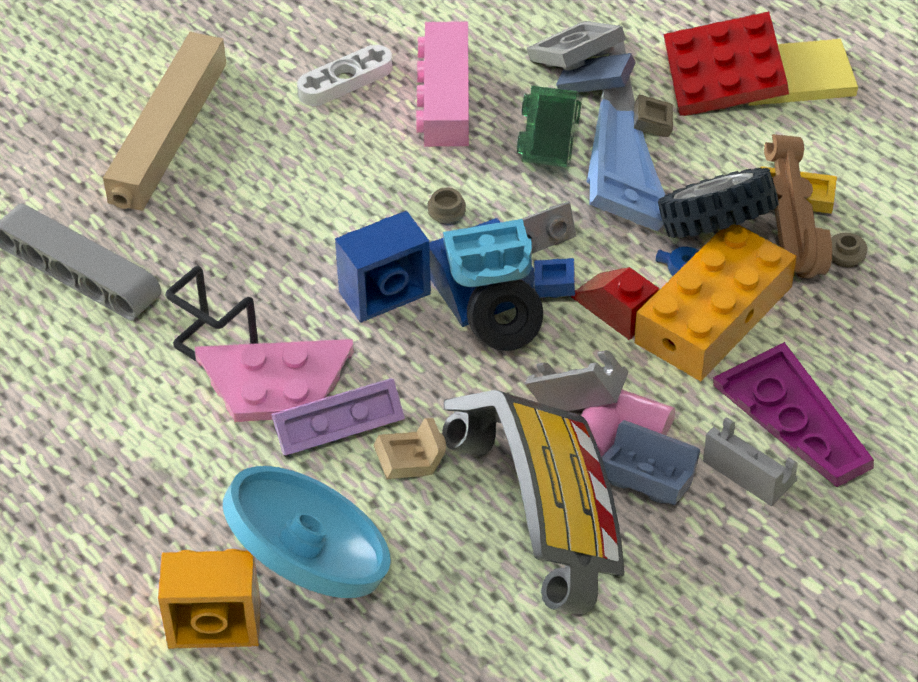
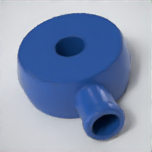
(676, 258)

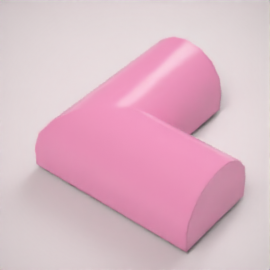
(630, 407)

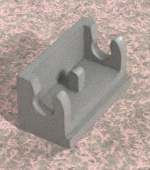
(579, 387)
(747, 464)

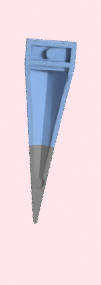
(620, 163)

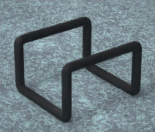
(203, 313)

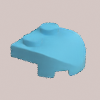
(489, 253)

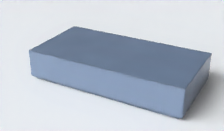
(598, 74)

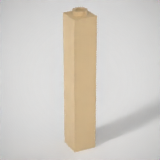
(164, 122)

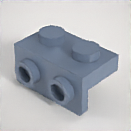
(650, 463)

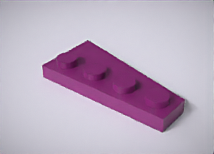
(795, 411)

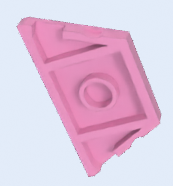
(273, 376)

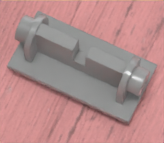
(550, 226)

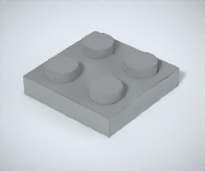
(576, 44)

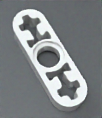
(365, 64)

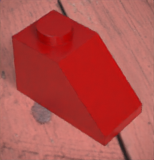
(616, 298)

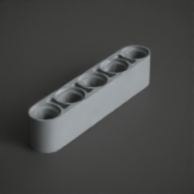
(78, 262)

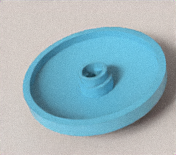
(306, 532)

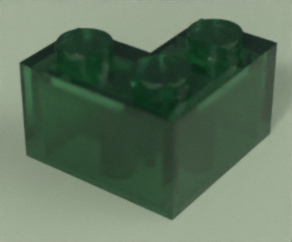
(550, 126)

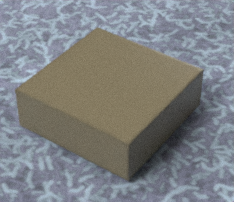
(653, 116)

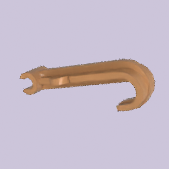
(794, 213)

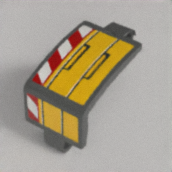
(560, 484)

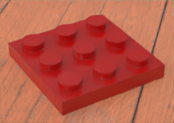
(725, 64)

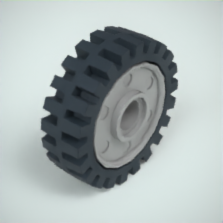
(718, 202)

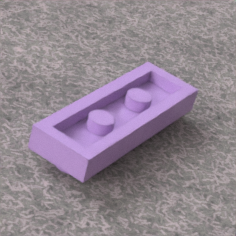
(338, 416)

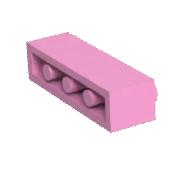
(445, 84)

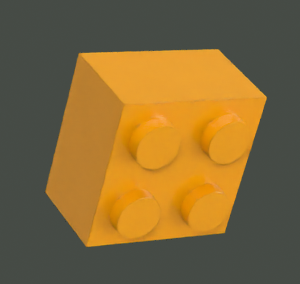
(209, 599)

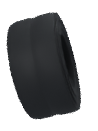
(518, 331)

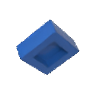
(554, 277)

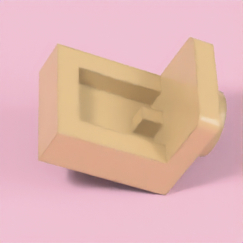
(412, 452)

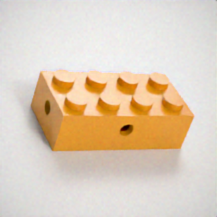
(714, 300)

